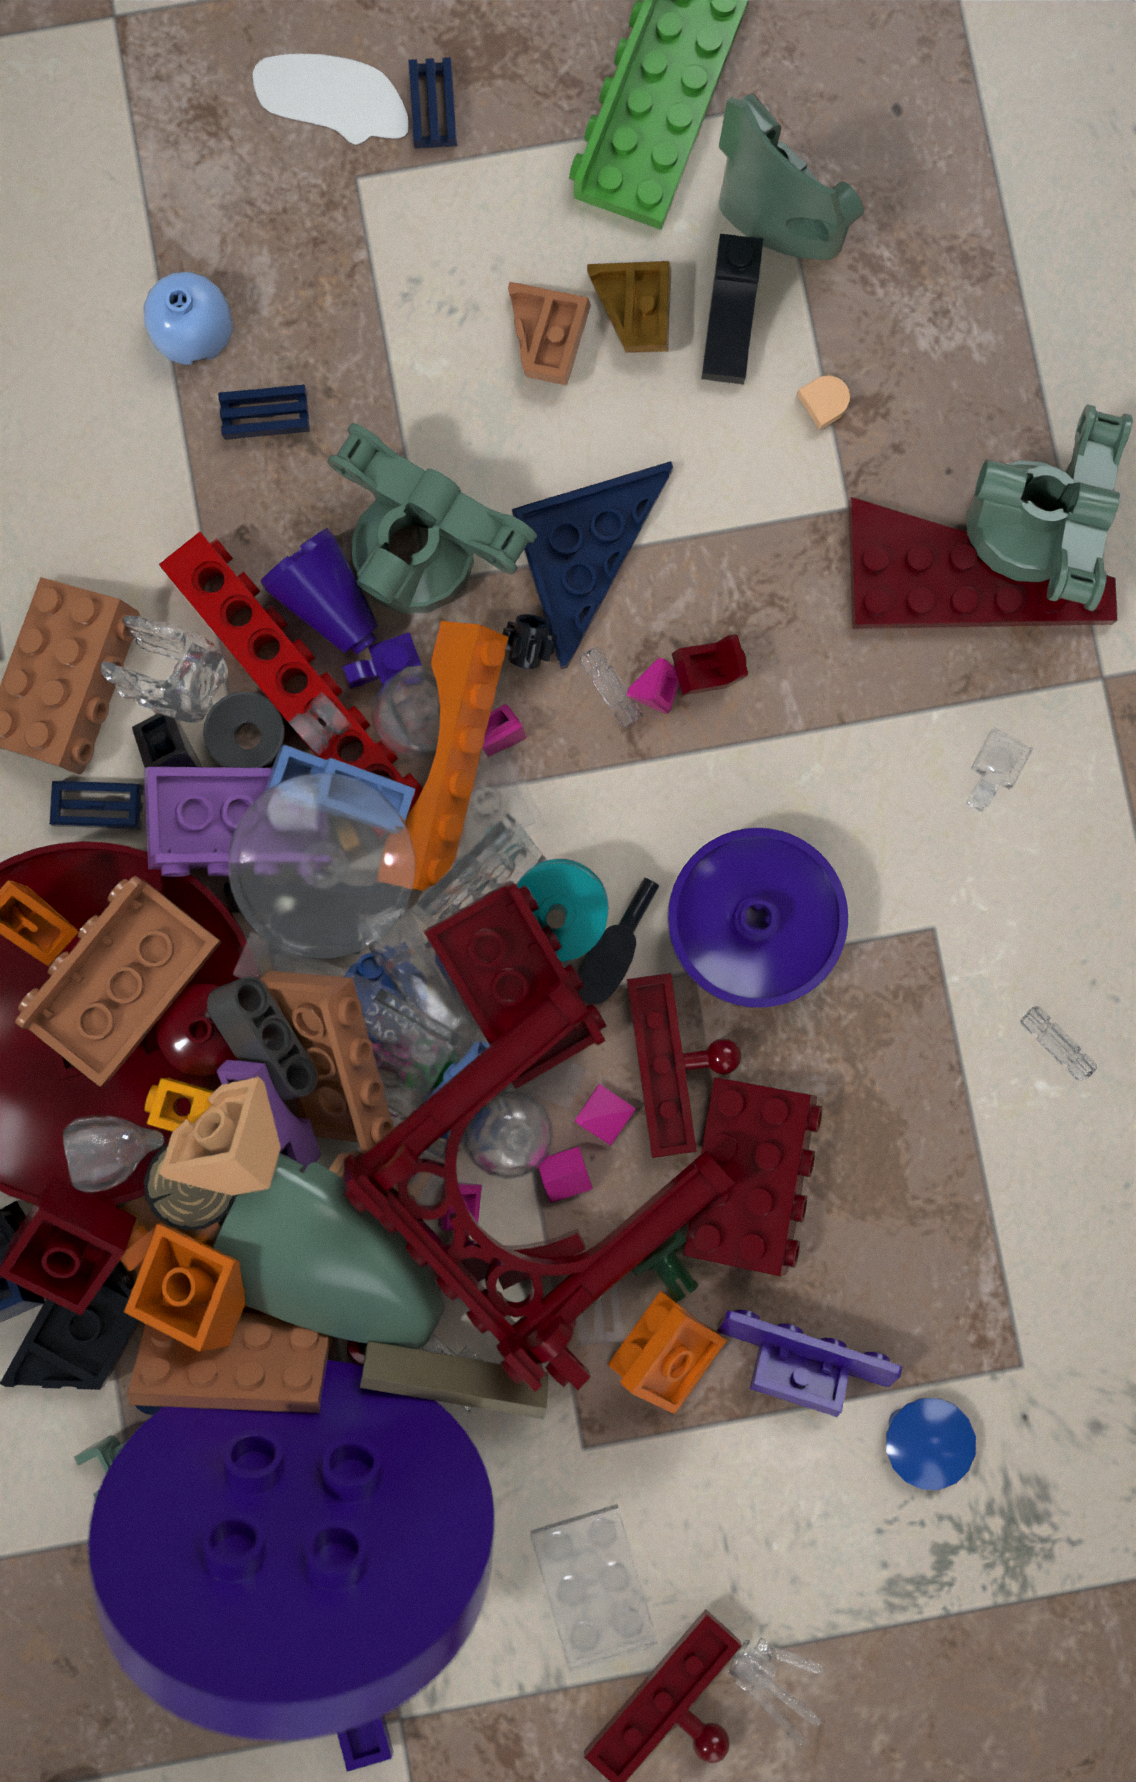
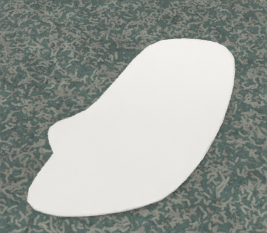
(332, 94)

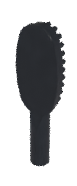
(612, 955)

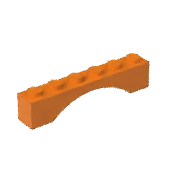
(466, 673)

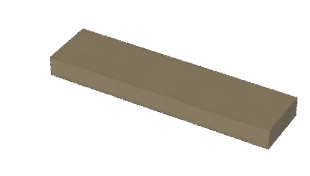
(450, 1380)

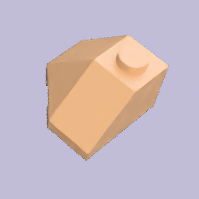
(229, 1145)

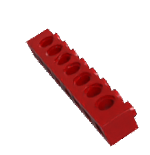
(190, 570)

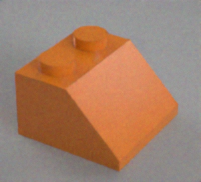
(188, 1290)

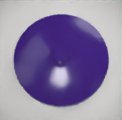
(757, 917)

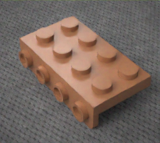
(53, 680)
(117, 979)
(333, 1032)
(263, 1369)

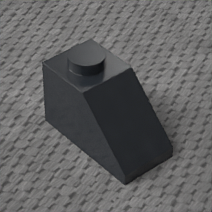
(164, 743)

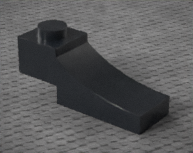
(732, 308)

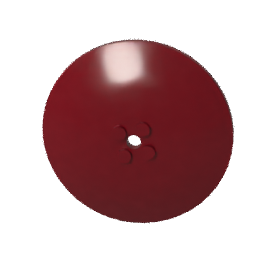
(37, 1084)

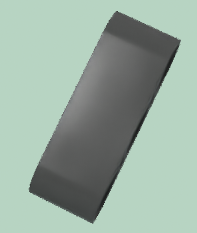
(261, 1034)

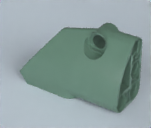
(774, 193)

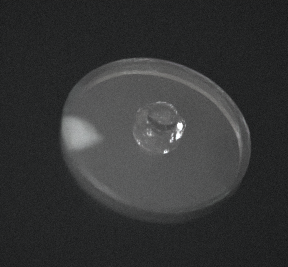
(322, 865)

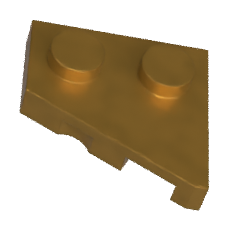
(636, 302)

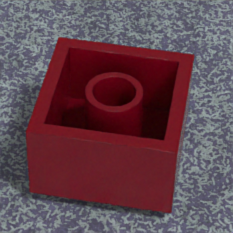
(67, 1245)

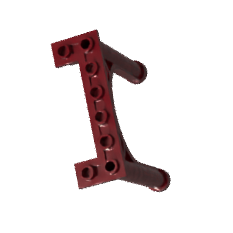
(544, 1321)

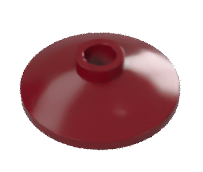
(179, 1044)

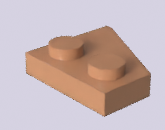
(548, 330)

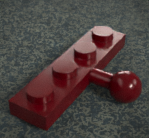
(664, 1064)
(665, 1701)

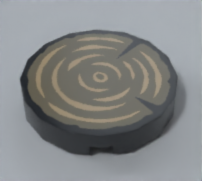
(180, 1203)

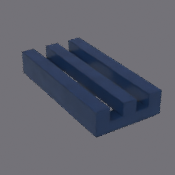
(431, 69)
(259, 396)
(134, 807)

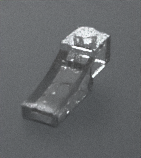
(419, 972)

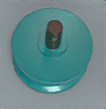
(569, 902)

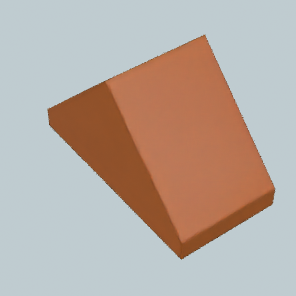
(33, 923)

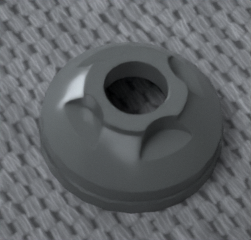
(232, 714)

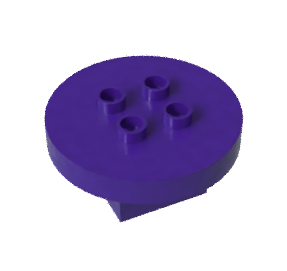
(292, 1560)

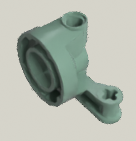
(426, 499)
(1079, 504)

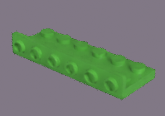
(655, 105)

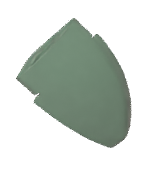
(326, 1263)

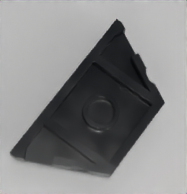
(76, 1348)

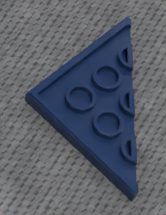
(583, 547)

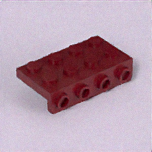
(505, 966)
(763, 1146)

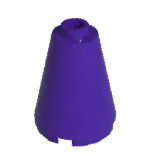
(324, 593)

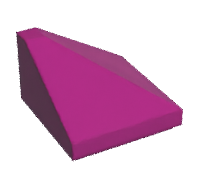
(656, 686)
(604, 1114)

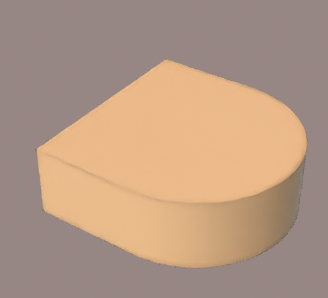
(825, 399)

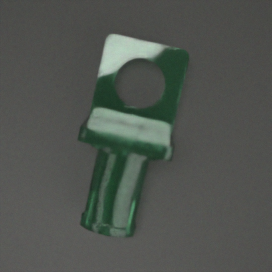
(669, 1266)

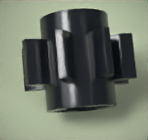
(529, 641)

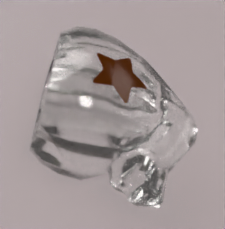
(105, 1150)

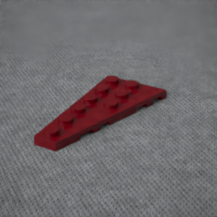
(931, 577)

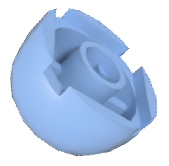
(187, 317)

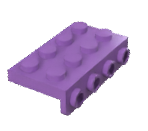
(195, 815)

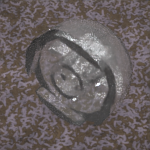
(408, 713)
(509, 1135)

